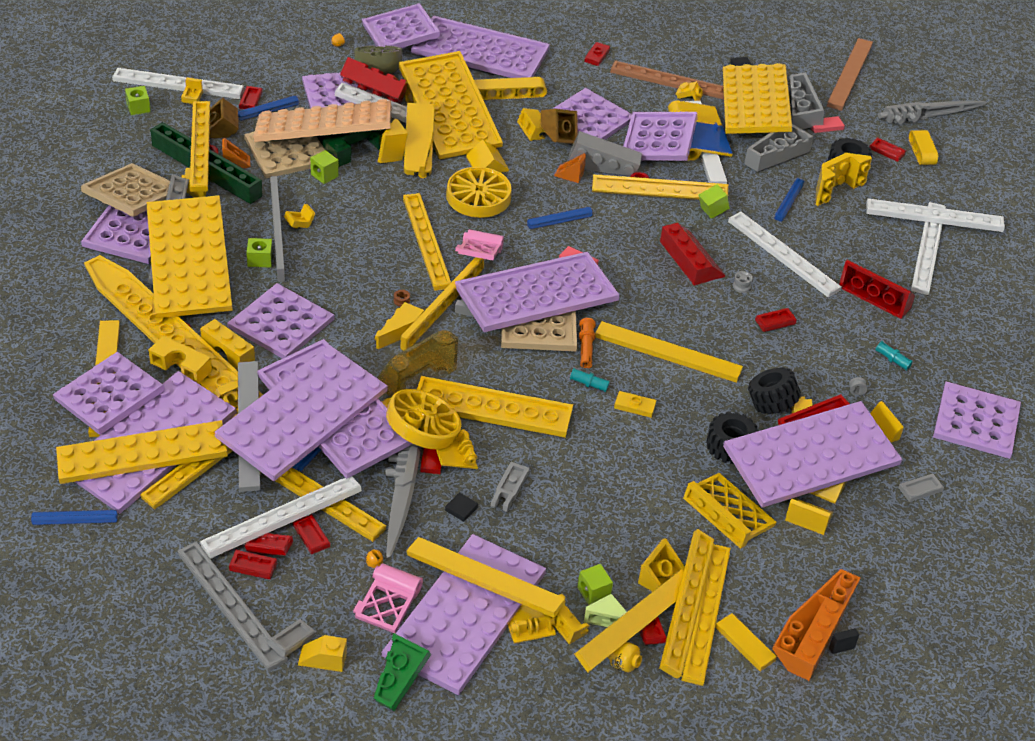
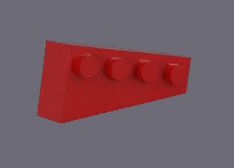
(373, 80)

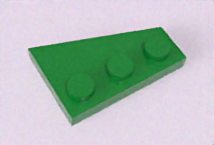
(401, 669)

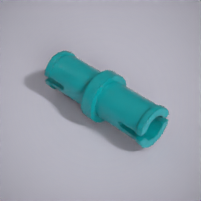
(894, 355)
(589, 380)

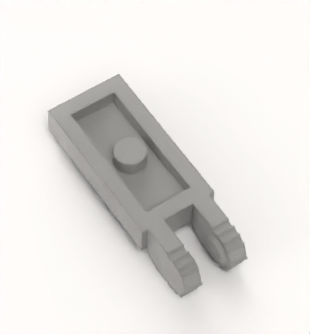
(510, 485)

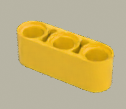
(924, 147)

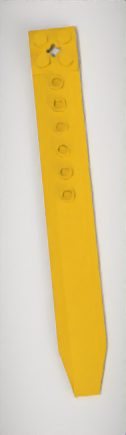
(138, 305)

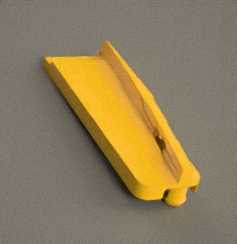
(419, 139)

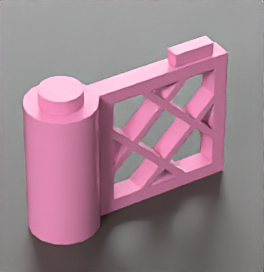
(480, 244)
(392, 582)

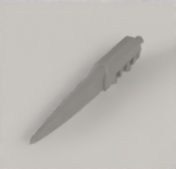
(919, 110)
(405, 478)

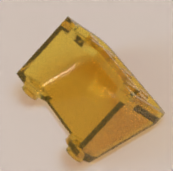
(434, 352)

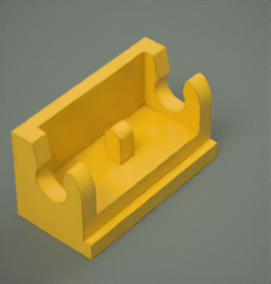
(531, 123)
(568, 625)

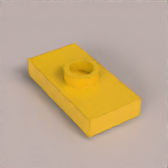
(635, 404)

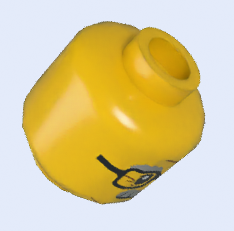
(626, 657)

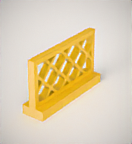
(722, 516)

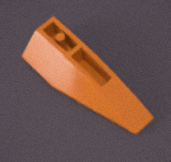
(813, 625)

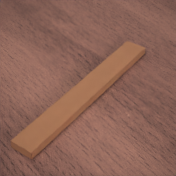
(849, 74)
(664, 78)

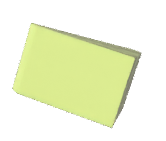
(604, 611)

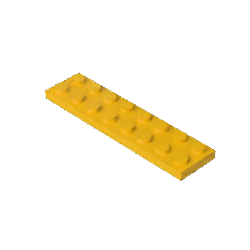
(501, 407)
(139, 452)

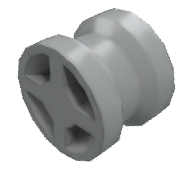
(742, 281)

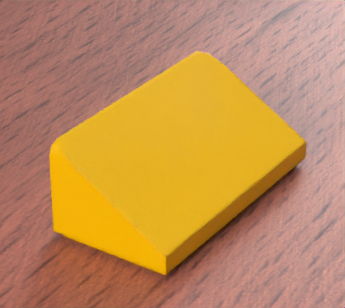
(887, 422)

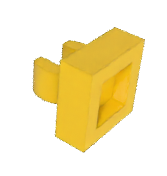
(227, 390)

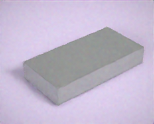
(921, 487)
(291, 638)

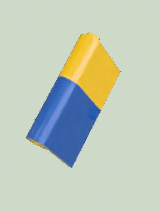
(708, 132)

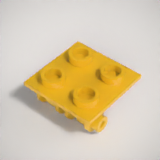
(459, 453)
(530, 625)

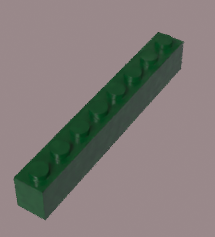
(221, 170)

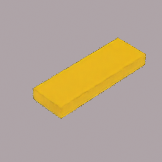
(745, 642)

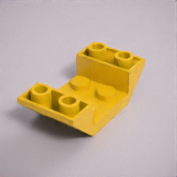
(844, 168)

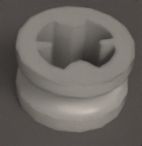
(858, 381)

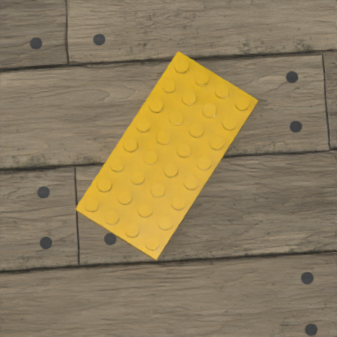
(756, 99)
(459, 109)
(188, 257)

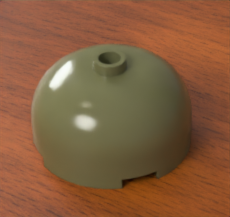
(380, 57)

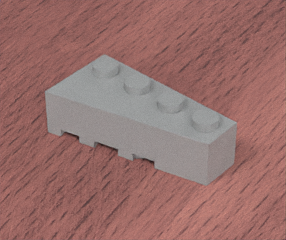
(805, 105)
(778, 148)
(605, 155)

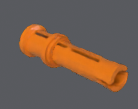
(586, 337)

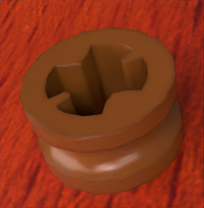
(401, 294)

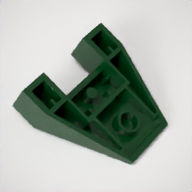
(339, 144)

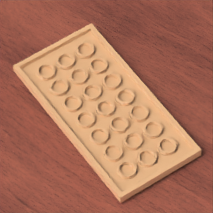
(323, 120)

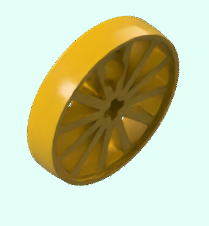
(484, 194)
(436, 429)

